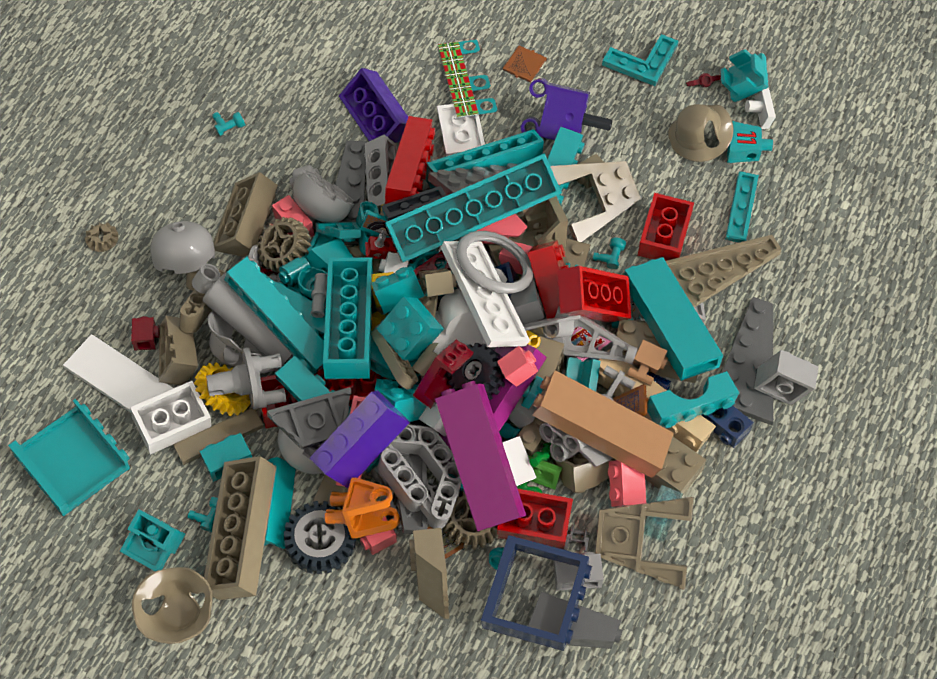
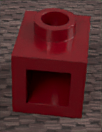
(144, 333)

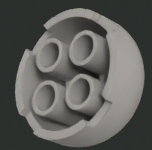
(320, 198)
(181, 247)
(298, 457)

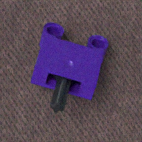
(565, 109)

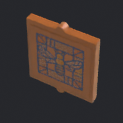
(634, 399)

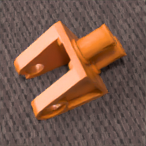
(361, 510)

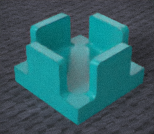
(746, 76)

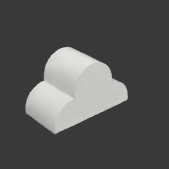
(457, 322)

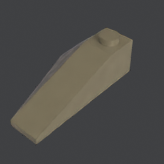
(580, 474)

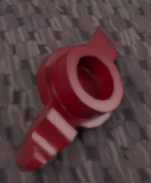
(704, 80)

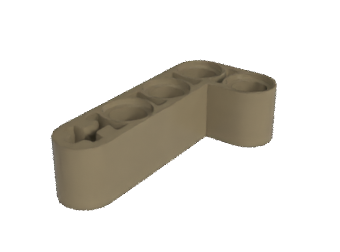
(194, 310)

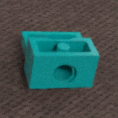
(155, 530)

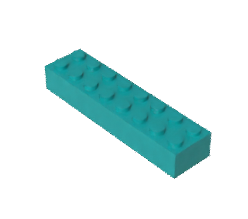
(473, 208)

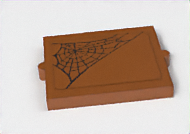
(524, 63)

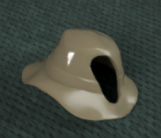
(688, 132)
(179, 613)

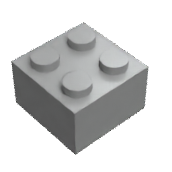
(786, 377)

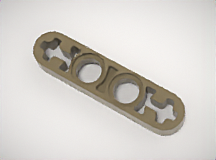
(400, 368)

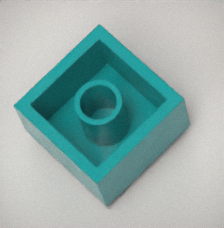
(410, 328)

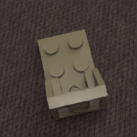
(544, 224)

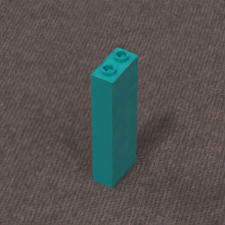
(673, 319)

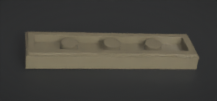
(244, 423)

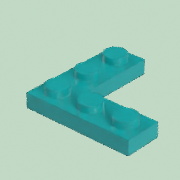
(645, 71)

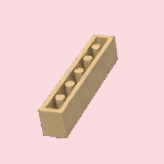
(691, 433)

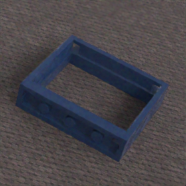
(524, 632)

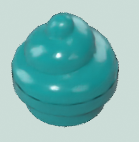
(495, 556)

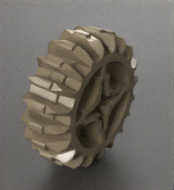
(278, 242)
(459, 526)

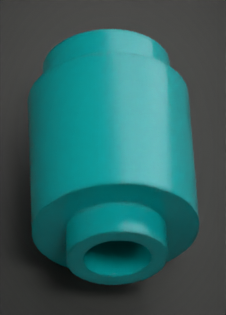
(291, 270)

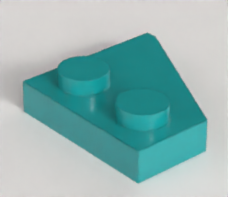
(343, 230)

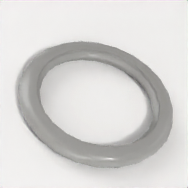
(482, 280)

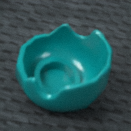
(306, 281)

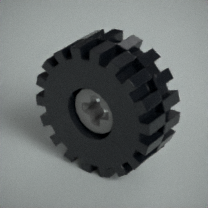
(489, 371)

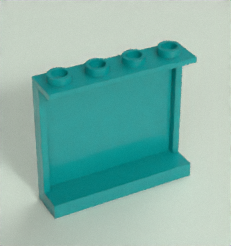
(71, 458)

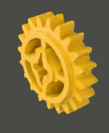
(227, 403)

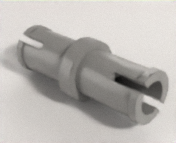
(319, 295)

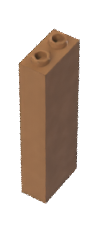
(602, 423)

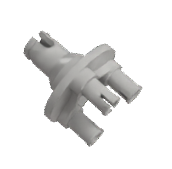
(246, 380)

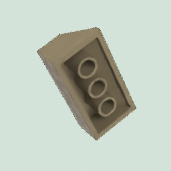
(245, 215)

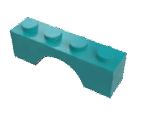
(668, 408)

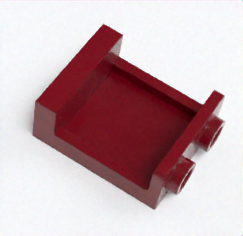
(434, 380)

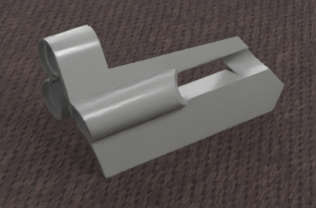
(566, 446)

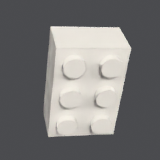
(170, 417)

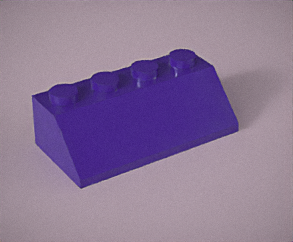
(374, 106)
(360, 439)

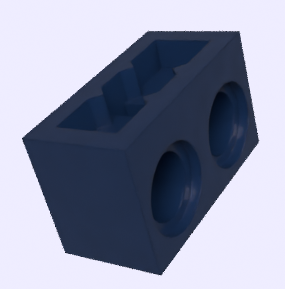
(729, 419)

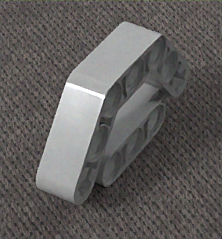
(414, 485)

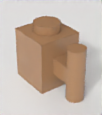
(648, 358)

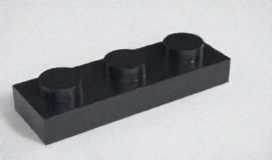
(405, 205)

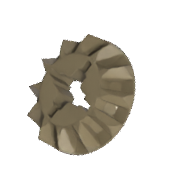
(109, 239)

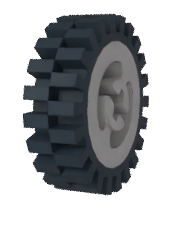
(298, 538)

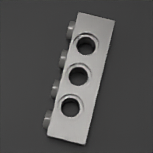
(379, 161)

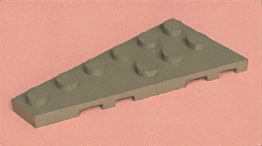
(716, 269)

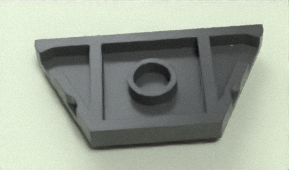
(312, 419)

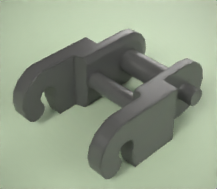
(580, 532)

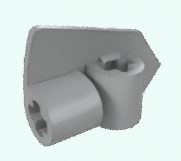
(552, 327)

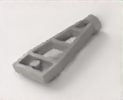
(589, 350)

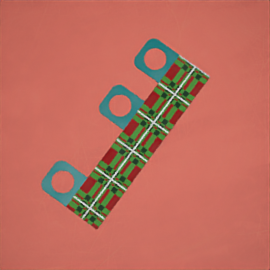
(459, 82)

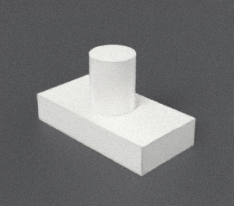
(763, 106)

